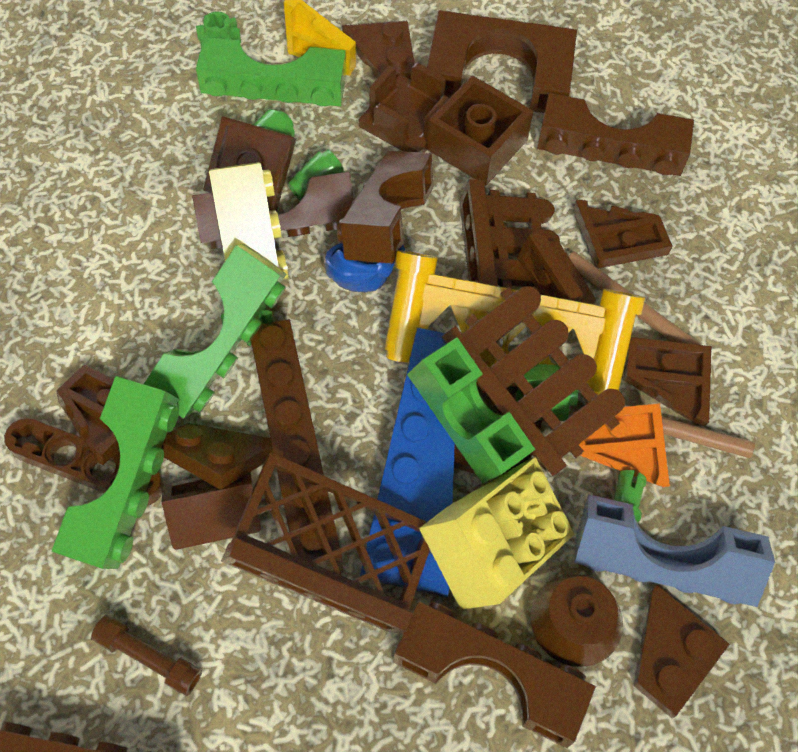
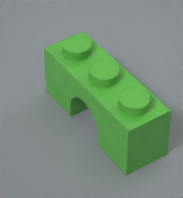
(450, 389)

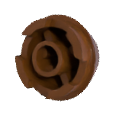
(576, 620)

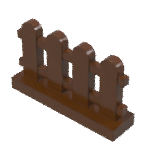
(483, 239)
(540, 400)

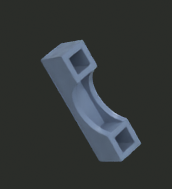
(725, 566)

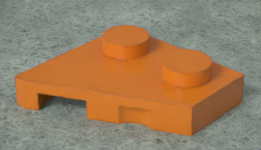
(632, 444)

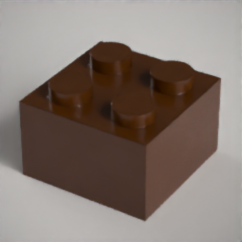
(479, 129)

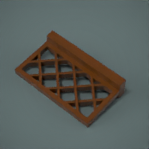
(316, 582)

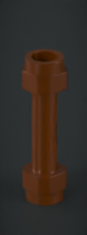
(114, 635)

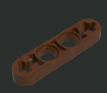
(78, 469)

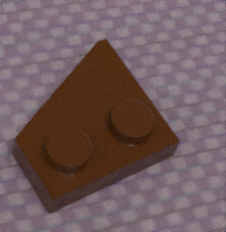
(383, 46)
(621, 235)
(672, 375)
(83, 402)
(215, 453)
(674, 653)

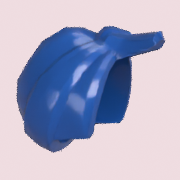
(356, 275)

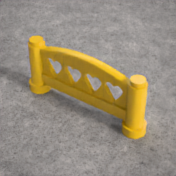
(423, 296)

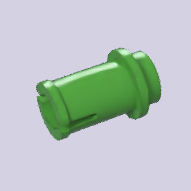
(630, 491)

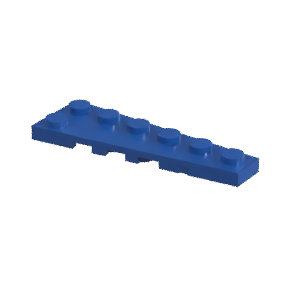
(415, 475)

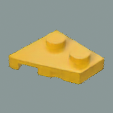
(310, 29)

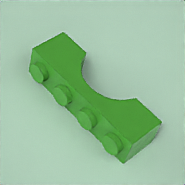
(313, 78)
(245, 287)
(102, 529)

